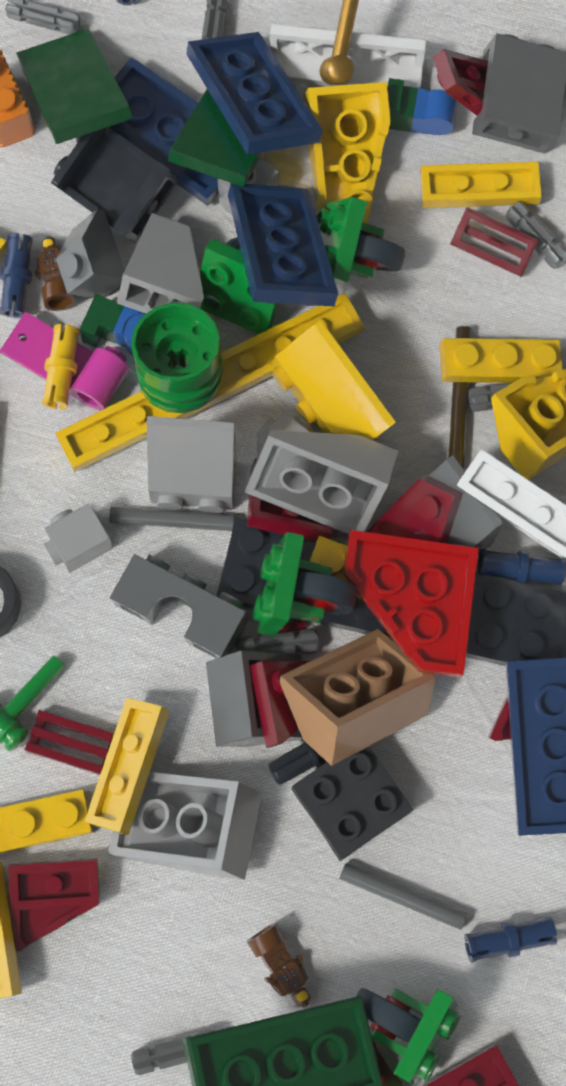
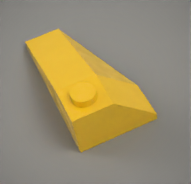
(351, 143)
(532, 422)

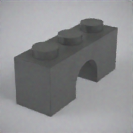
(150, 587)

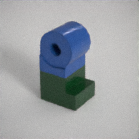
(420, 110)
(110, 322)

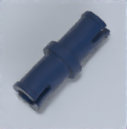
(16, 275)
(521, 566)
(510, 939)

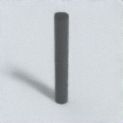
(171, 518)
(403, 896)

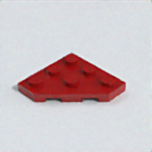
(417, 594)

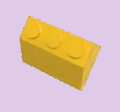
(329, 386)

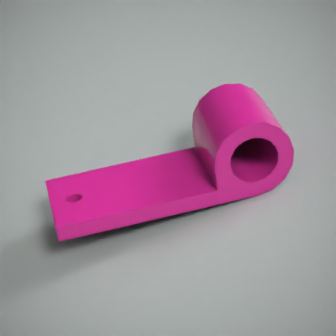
(97, 372)

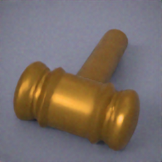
(338, 67)

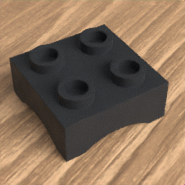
(351, 801)

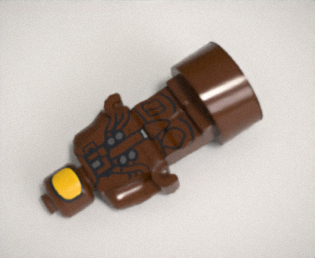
(54, 290)
(286, 973)

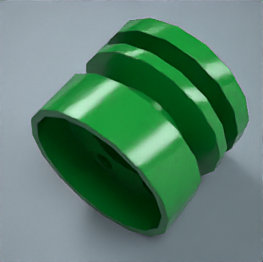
(177, 357)

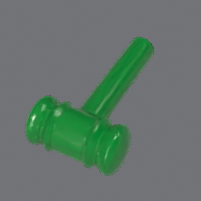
(11, 731)

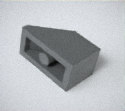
(91, 258)

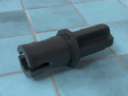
(294, 763)

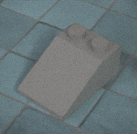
(191, 463)
(323, 476)
(192, 825)

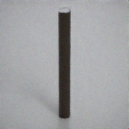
(459, 410)

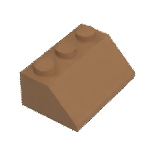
(356, 696)

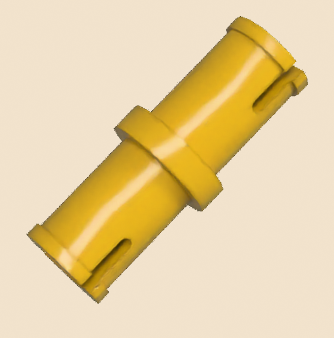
(60, 366)

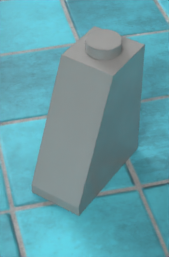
(162, 268)

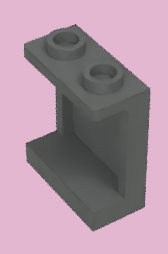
(522, 93)

